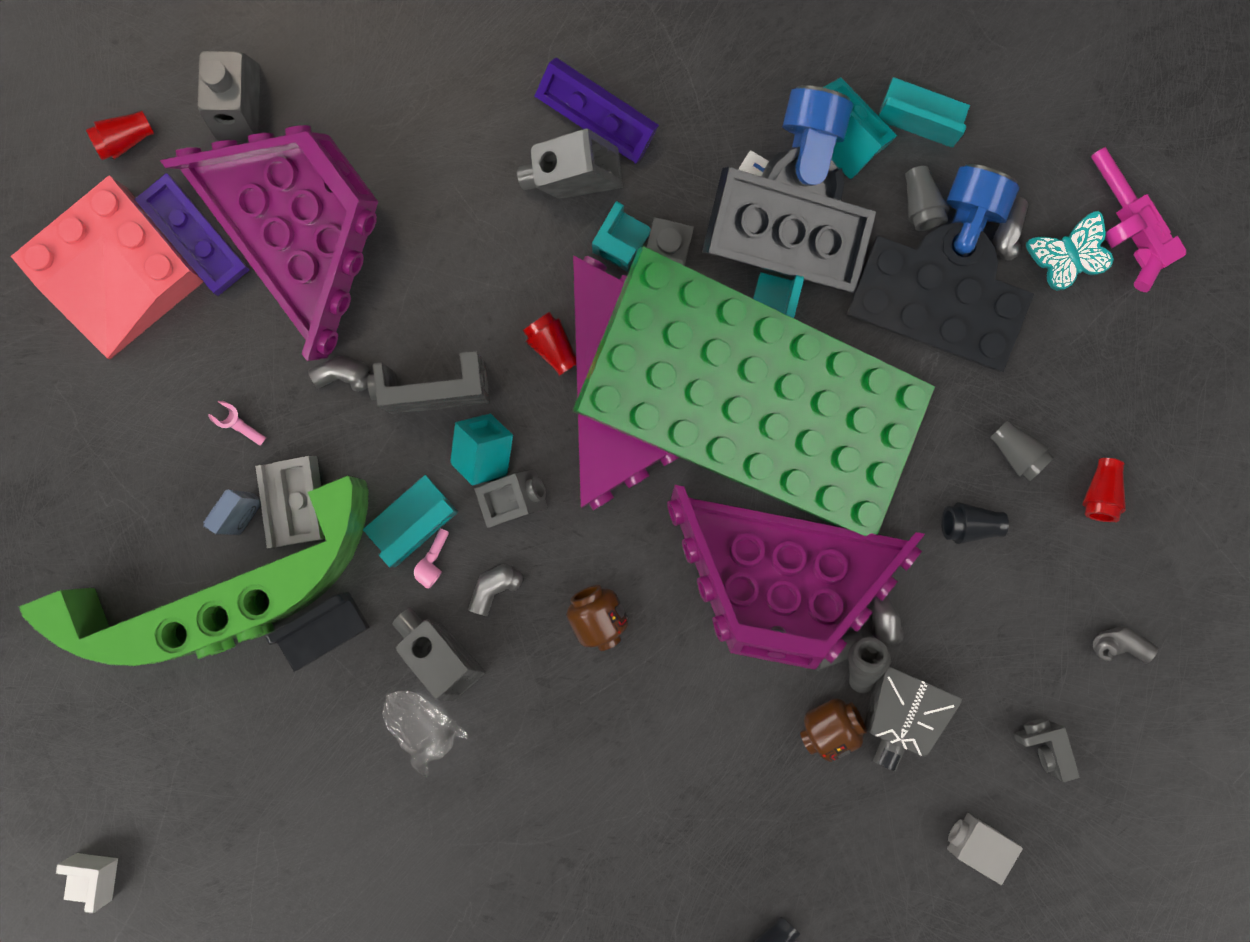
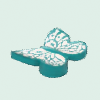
(1074, 253)

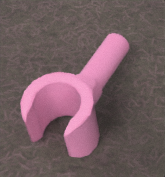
(237, 424)
(425, 571)

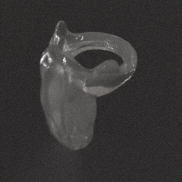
(420, 728)

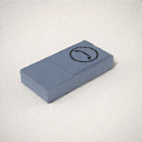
(232, 512)

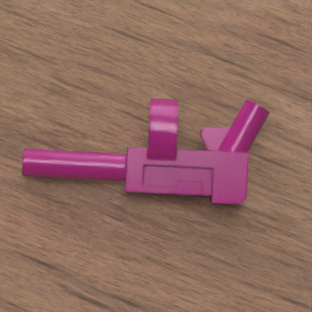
(1141, 223)

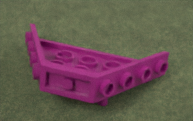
(294, 217)
(605, 454)
(785, 576)

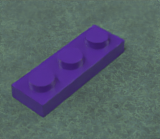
(596, 109)
(192, 234)

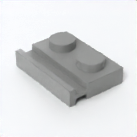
(286, 502)

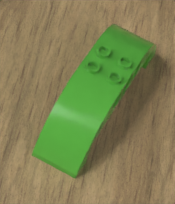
(78, 623)

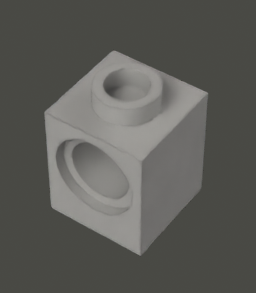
(983, 848)

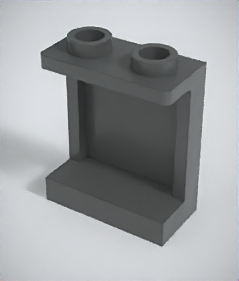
(434, 395)

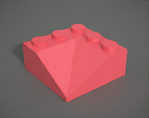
(107, 267)

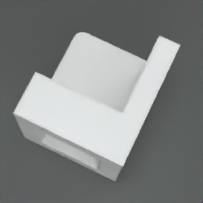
(89, 879)

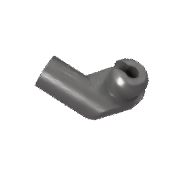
(1008, 233)
(343, 369)
(492, 583)
(886, 622)
(1122, 640)

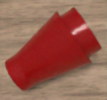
(118, 134)
(551, 342)
(1106, 492)

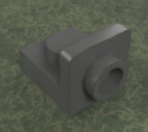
(670, 239)
(511, 497)
(1056, 752)

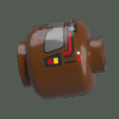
(597, 617)
(833, 729)

